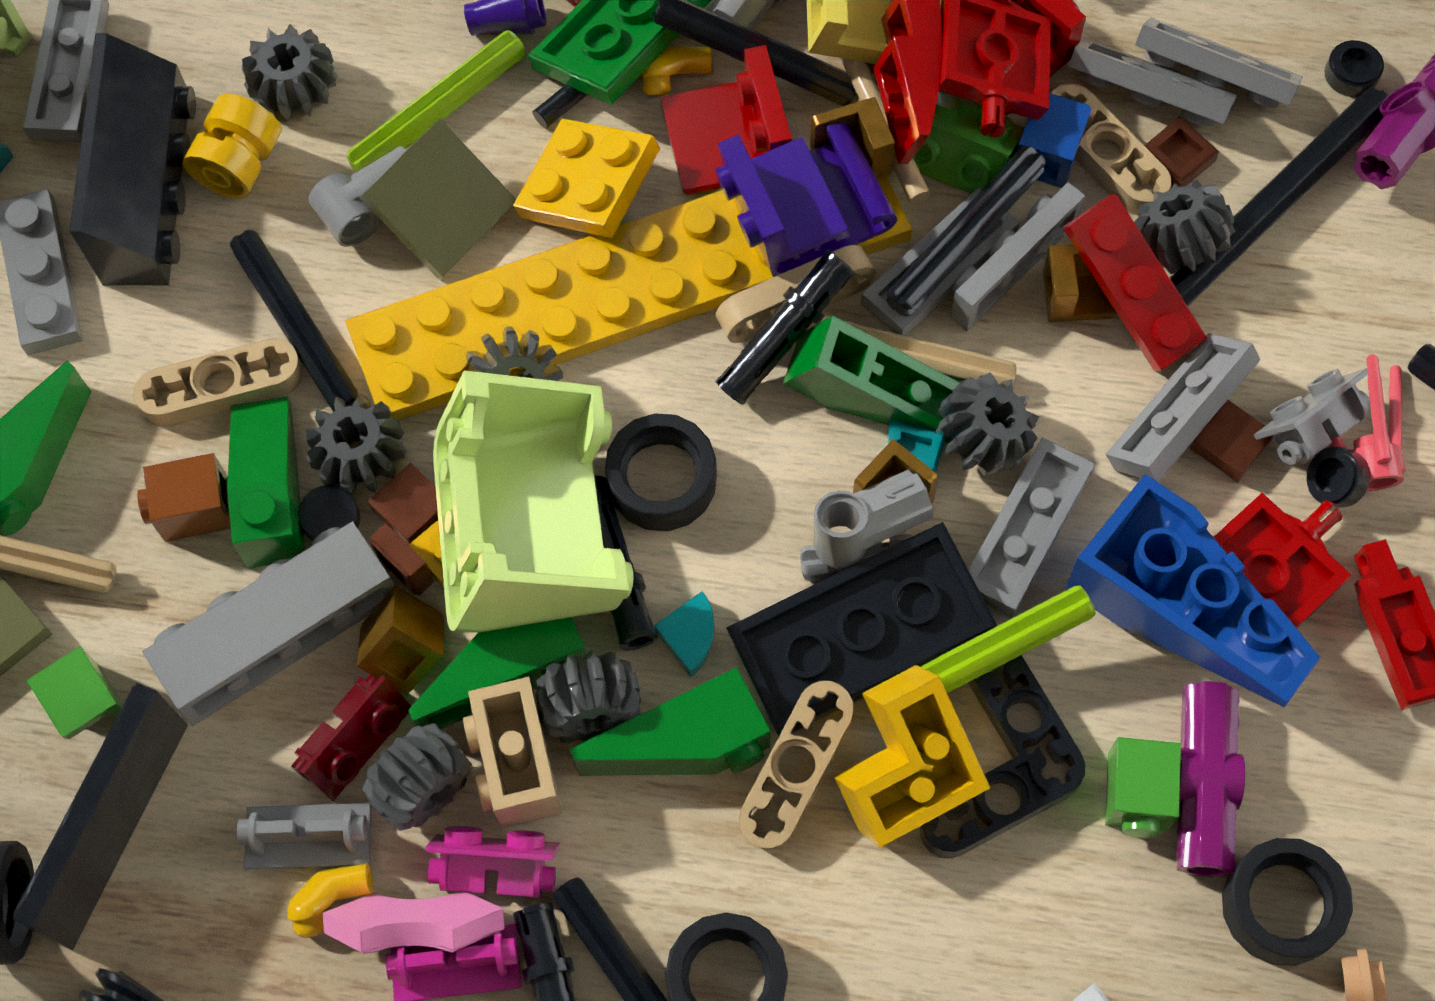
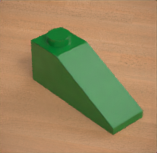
(866, 376)
(34, 442)
(264, 483)
(492, 660)
(688, 735)

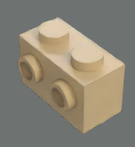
(514, 753)

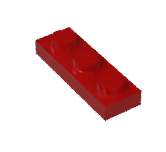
(1135, 282)

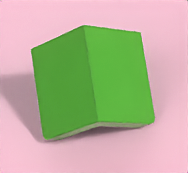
(75, 693)

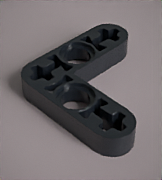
(1022, 771)

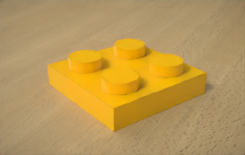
(587, 177)

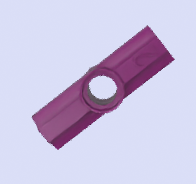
(1402, 133)
(1209, 780)

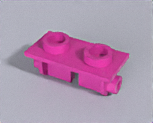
(468, 856)
(434, 973)

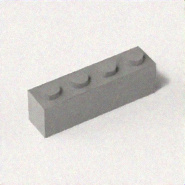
(269, 623)

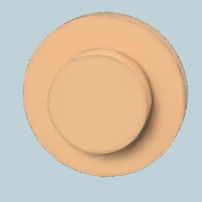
(1363, 978)

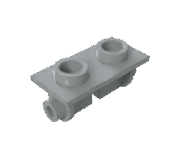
(1299, 421)
(305, 836)

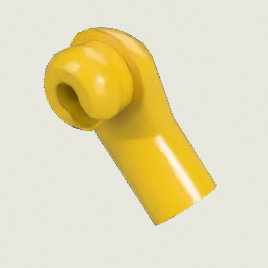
(672, 62)
(321, 891)

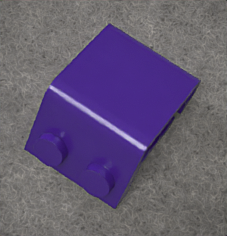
(803, 199)

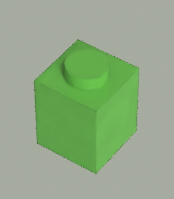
(1143, 786)

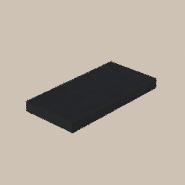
(862, 625)
(101, 818)

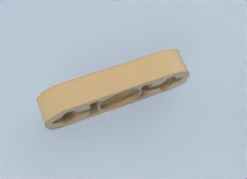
(1113, 173)
(750, 309)
(197, 370)
(831, 730)

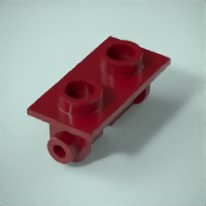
(368, 718)

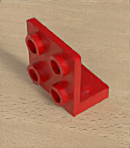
(716, 113)

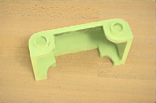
(523, 503)

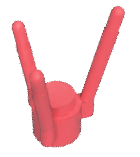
(1381, 448)

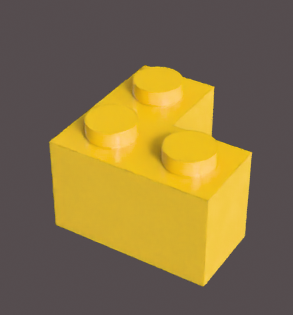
(925, 763)

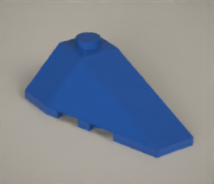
(1177, 587)

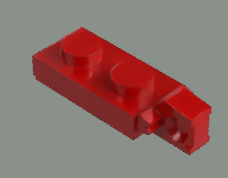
(1399, 623)

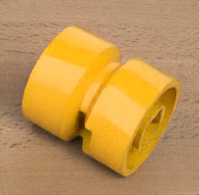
(231, 147)

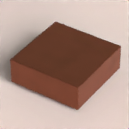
(1182, 152)
(1230, 441)
(407, 503)
(401, 560)

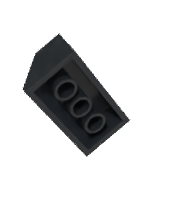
(131, 164)

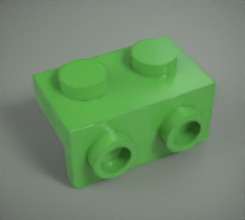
(959, 151)

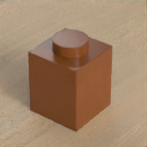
(185, 497)

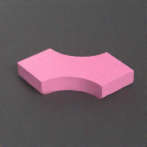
(390, 922)

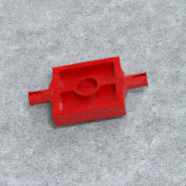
(996, 58)
(1286, 555)

